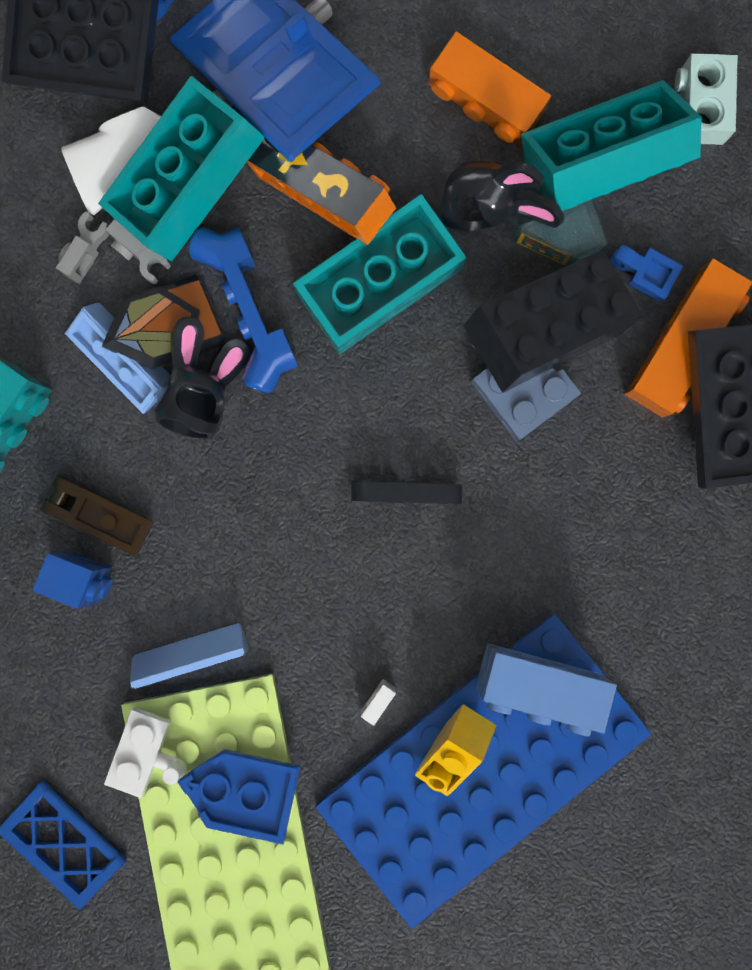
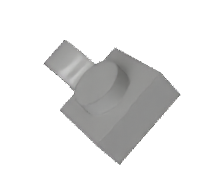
(129, 246)
(79, 255)

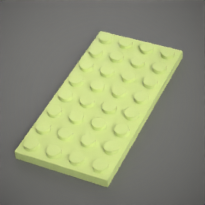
(221, 893)

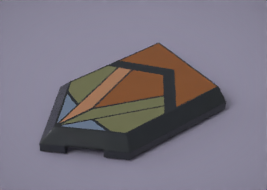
(147, 319)

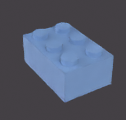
(545, 690)

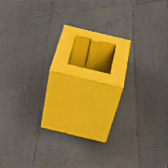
(456, 751)

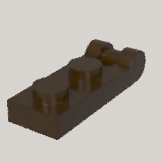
(98, 516)

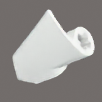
(102, 156)

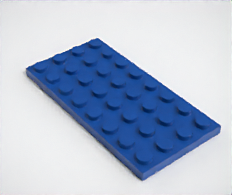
(433, 844)

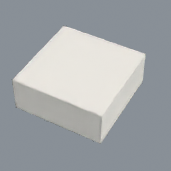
(378, 702)

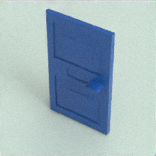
(276, 68)

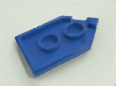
(243, 794)

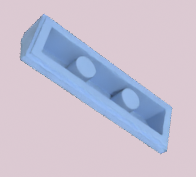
(134, 380)
(188, 655)

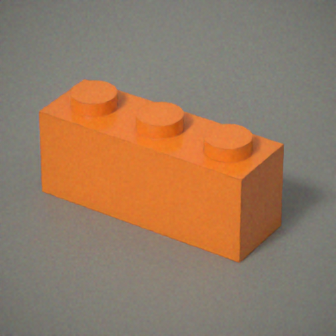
(487, 89)

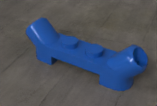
(231, 255)

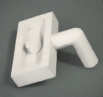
(140, 753)

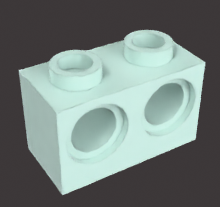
(714, 101)

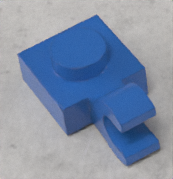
(651, 273)

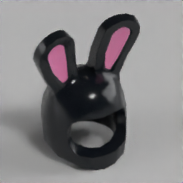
(497, 195)
(191, 397)

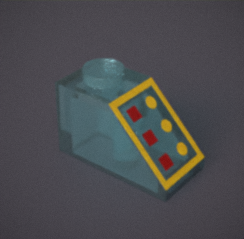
(571, 241)

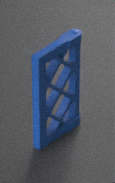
(55, 875)

